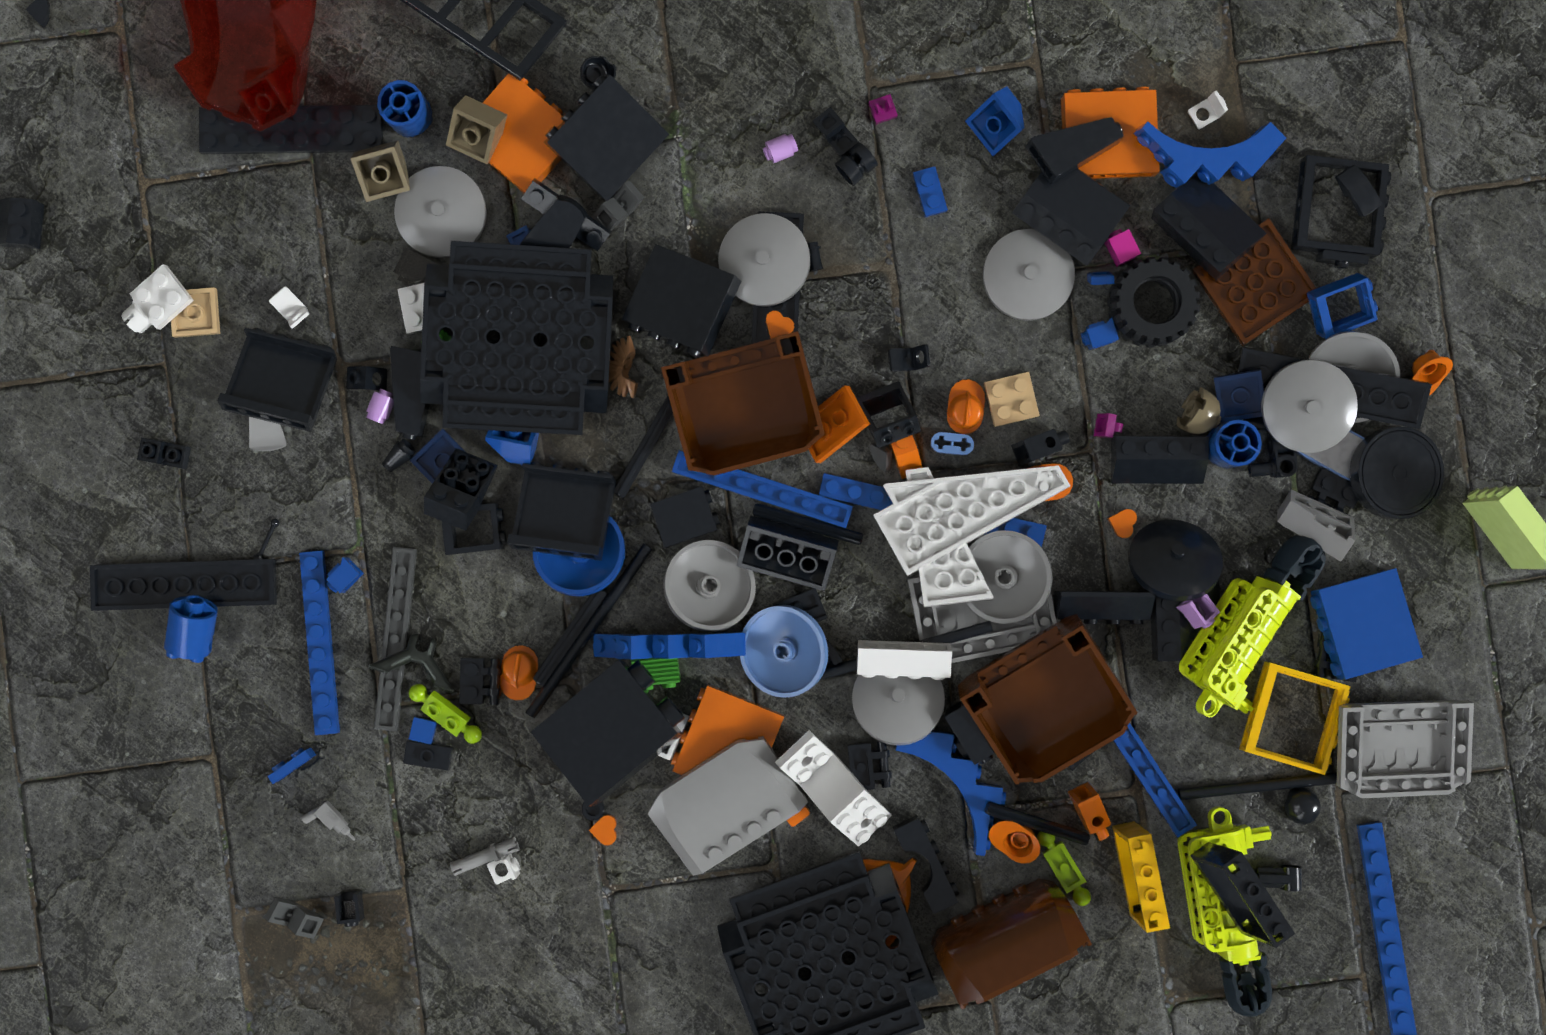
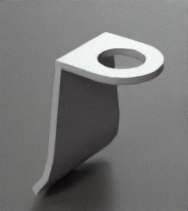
(265, 435)

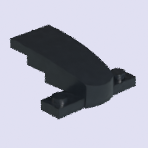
(561, 220)

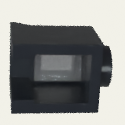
(349, 908)

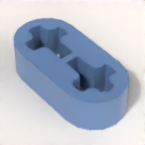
(950, 449)

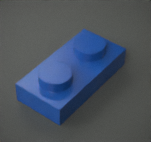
(930, 191)
(298, 759)

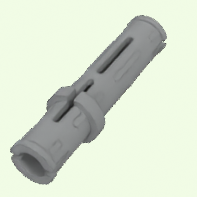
(484, 856)

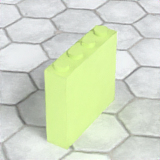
(1510, 525)

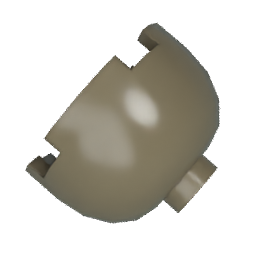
(1200, 412)

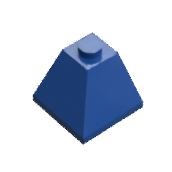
(997, 120)
(513, 446)

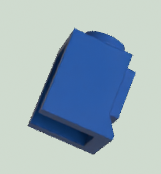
(1099, 334)
(343, 575)

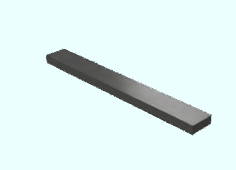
(395, 636)

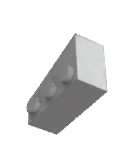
(1315, 520)

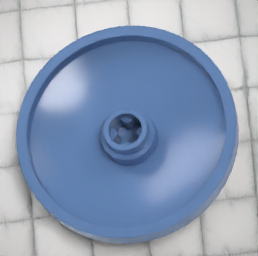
(784, 651)

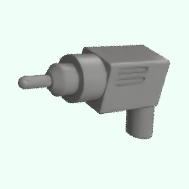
(330, 818)

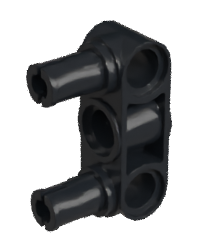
(1277, 454)

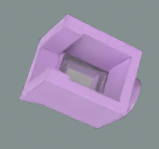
(1199, 611)

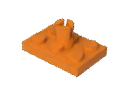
(841, 421)

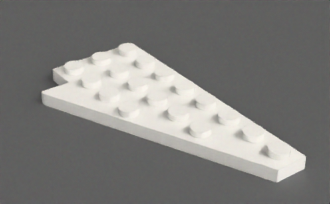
(975, 504)

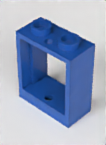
(1320, 311)

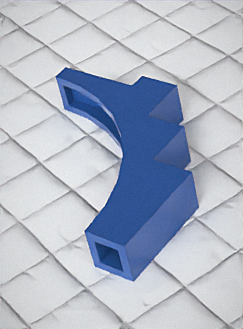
(1210, 164)
(669, 645)
(937, 750)

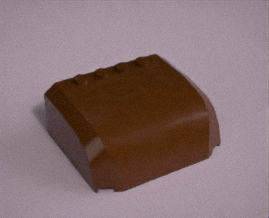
(744, 405)
(1048, 702)
(1008, 941)

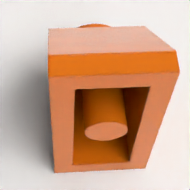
(906, 455)

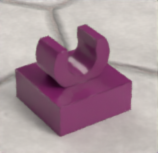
(883, 109)
(1107, 425)

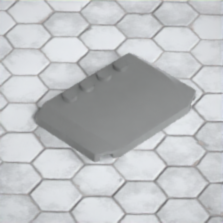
(951, 617)
(1404, 747)
(725, 804)

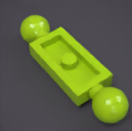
(445, 713)
(1064, 868)

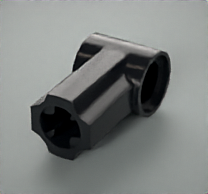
(1284, 877)

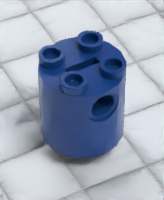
(404, 108)
(1234, 444)
(190, 628)

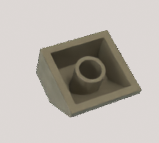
(475, 129)
(381, 171)

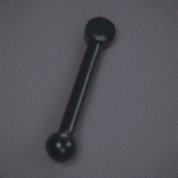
(274, 523)

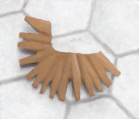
(620, 367)

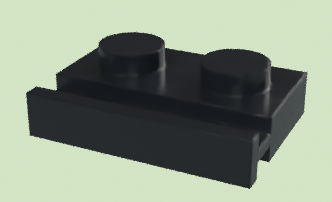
(807, 601)

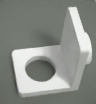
(1214, 105)
(289, 306)
(512, 865)

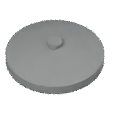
(440, 209)
(767, 257)
(1028, 275)
(1357, 351)
(1309, 406)
(1015, 574)
(708, 587)
(898, 708)

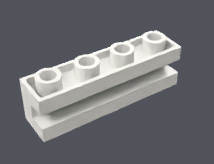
(904, 659)

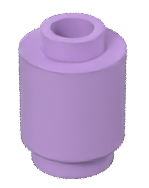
(780, 148)
(380, 406)

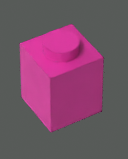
(1122, 247)

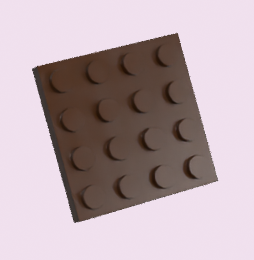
(1258, 287)

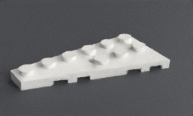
(953, 576)

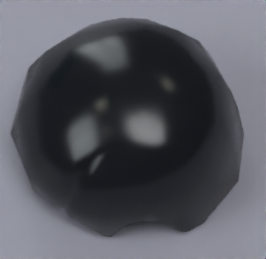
(594, 67)
(1302, 805)

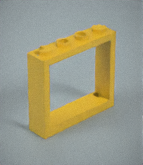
(1260, 702)
(1141, 876)

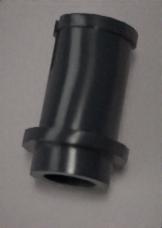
(815, 258)

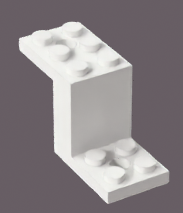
(833, 788)

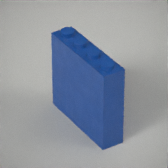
(1366, 624)

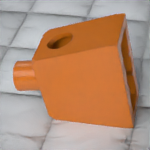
(1090, 810)

